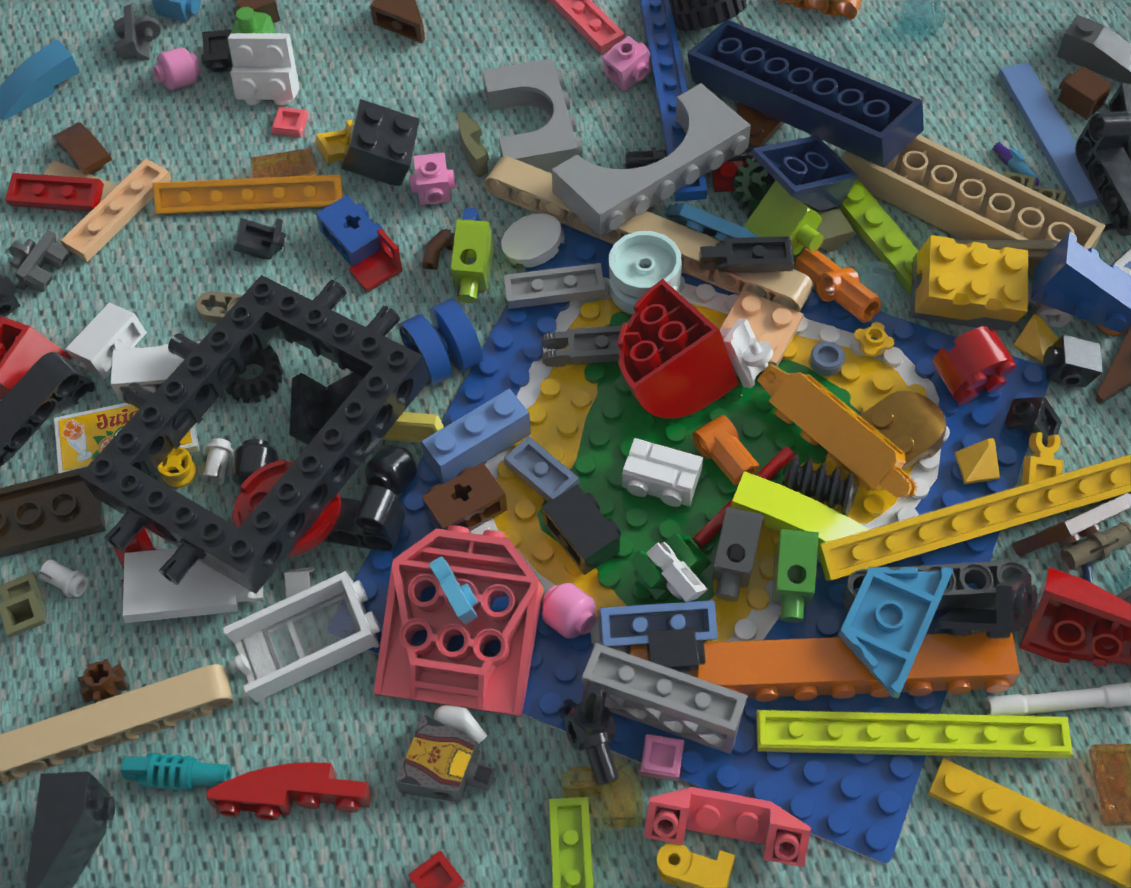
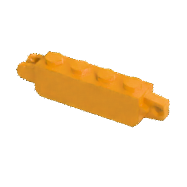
(839, 430)

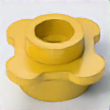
(873, 347)

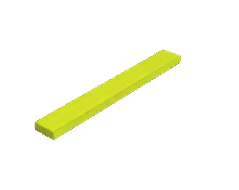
(913, 734)

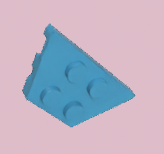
(706, 222)
(892, 620)

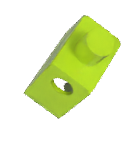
(786, 216)
(471, 240)

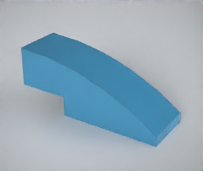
(36, 79)

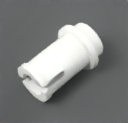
(218, 453)
(64, 578)

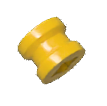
(180, 461)

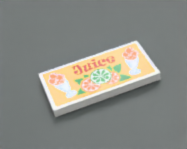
(87, 433)

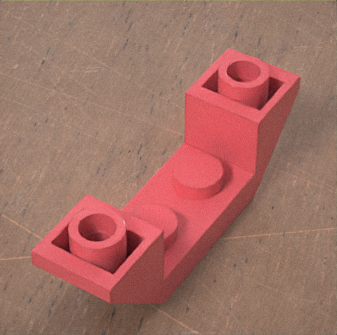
(731, 817)

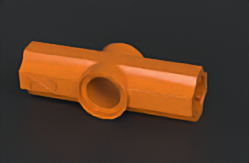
(839, 285)

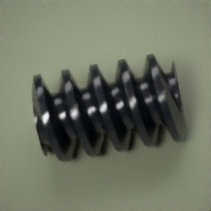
(821, 485)

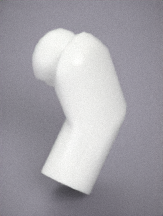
(460, 720)

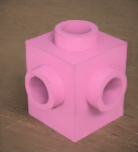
(627, 63)
(432, 185)

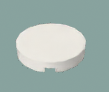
(532, 240)

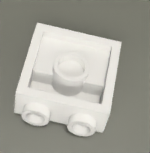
(263, 67)

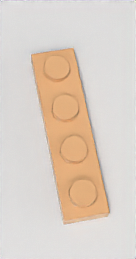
(115, 210)

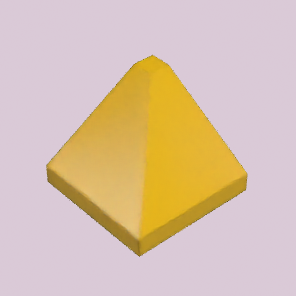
(1035, 338)
(978, 462)

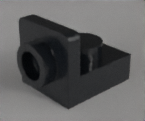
(1035, 416)

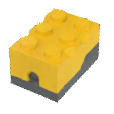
(970, 284)

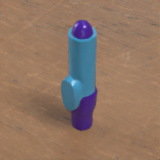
(1014, 161)

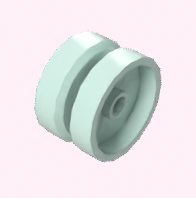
(639, 263)

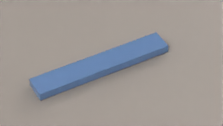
(1049, 132)

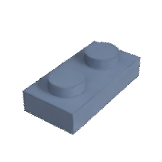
(540, 469)

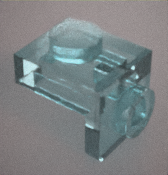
(879, 280)

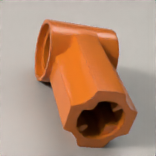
(721, 443)

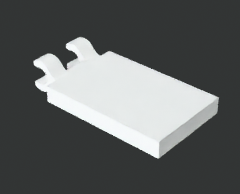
(200, 592)

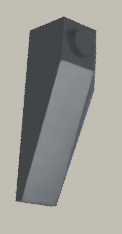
(1097, 49)

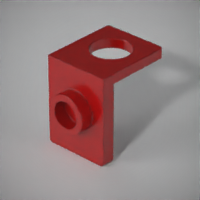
(378, 266)

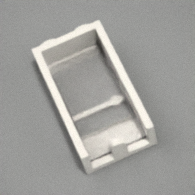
(303, 635)

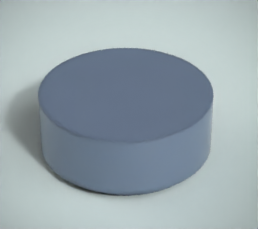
(827, 358)

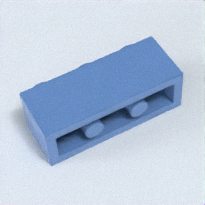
(477, 436)
(631, 624)

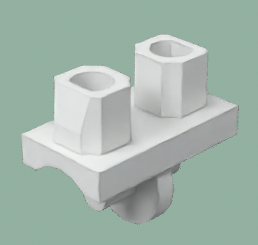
(745, 352)

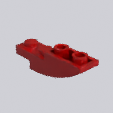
(273, 789)

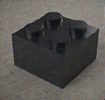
(380, 143)

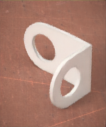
(297, 580)

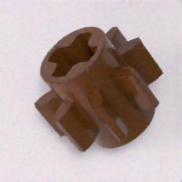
(102, 681)

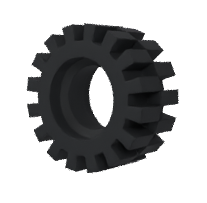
(261, 384)

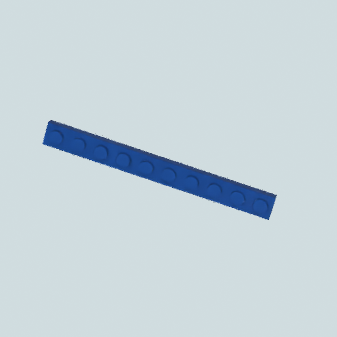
(668, 82)

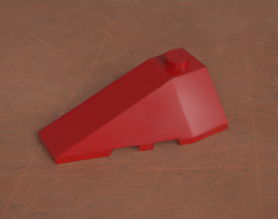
(1078, 622)

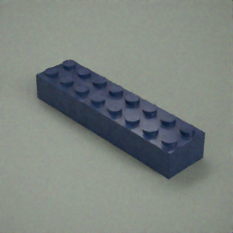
(807, 92)

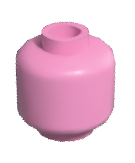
(176, 68)
(568, 610)

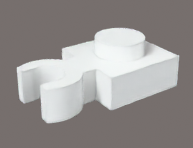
(680, 578)

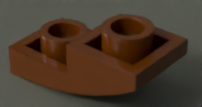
(82, 148)

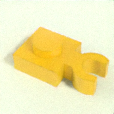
(1042, 463)

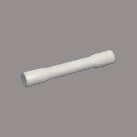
(1020, 705)

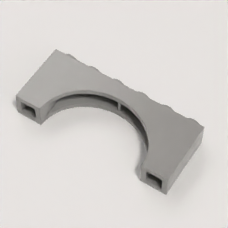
(613, 196)

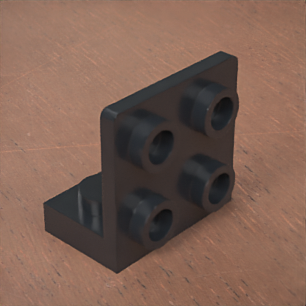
(315, 403)

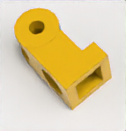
(692, 870)

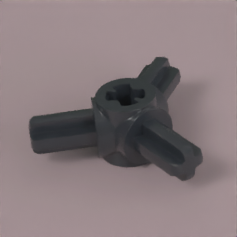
(591, 729)

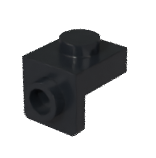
(216, 50)
(259, 239)

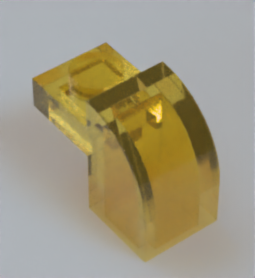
(619, 799)

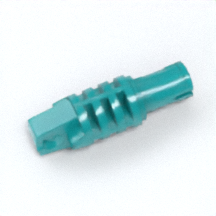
(173, 772)

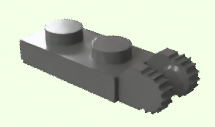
(584, 346)

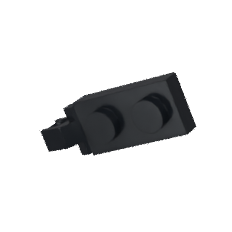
(748, 255)

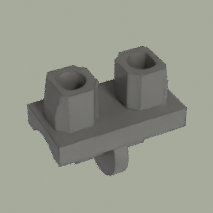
(135, 34)
(33, 257)

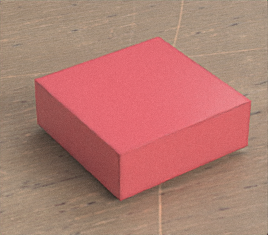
(290, 122)

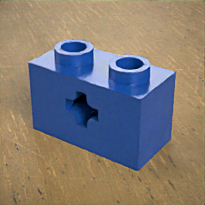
(349, 229)

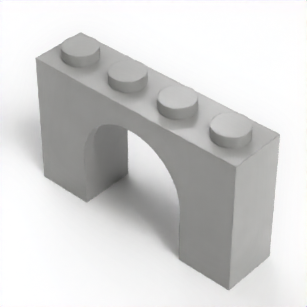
(538, 86)

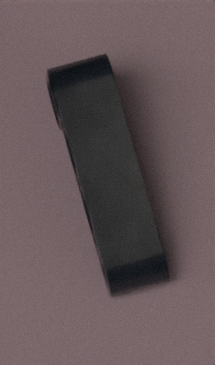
(1107, 164)
(36, 398)
(369, 522)

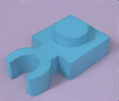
(459, 596)

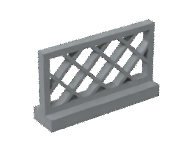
(666, 698)

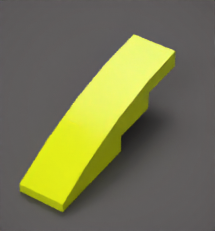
(791, 510)

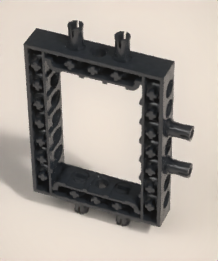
(294, 503)

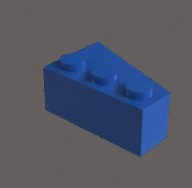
(1083, 285)

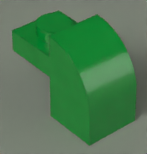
(651, 574)

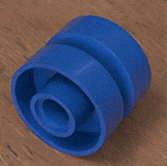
(445, 341)

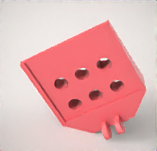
(467, 676)

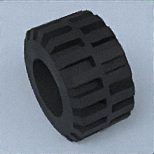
(702, 14)

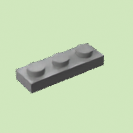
(554, 285)

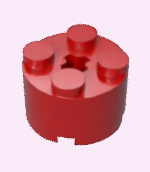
(974, 364)

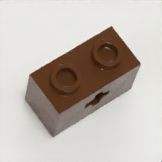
(465, 500)

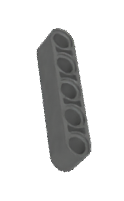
(957, 592)

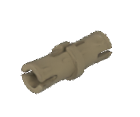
(1097, 545)

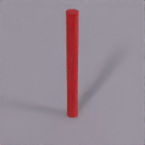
(766, 472)

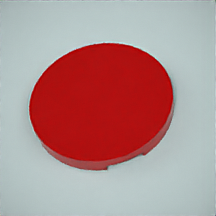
(258, 486)

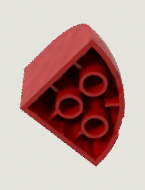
(673, 355)

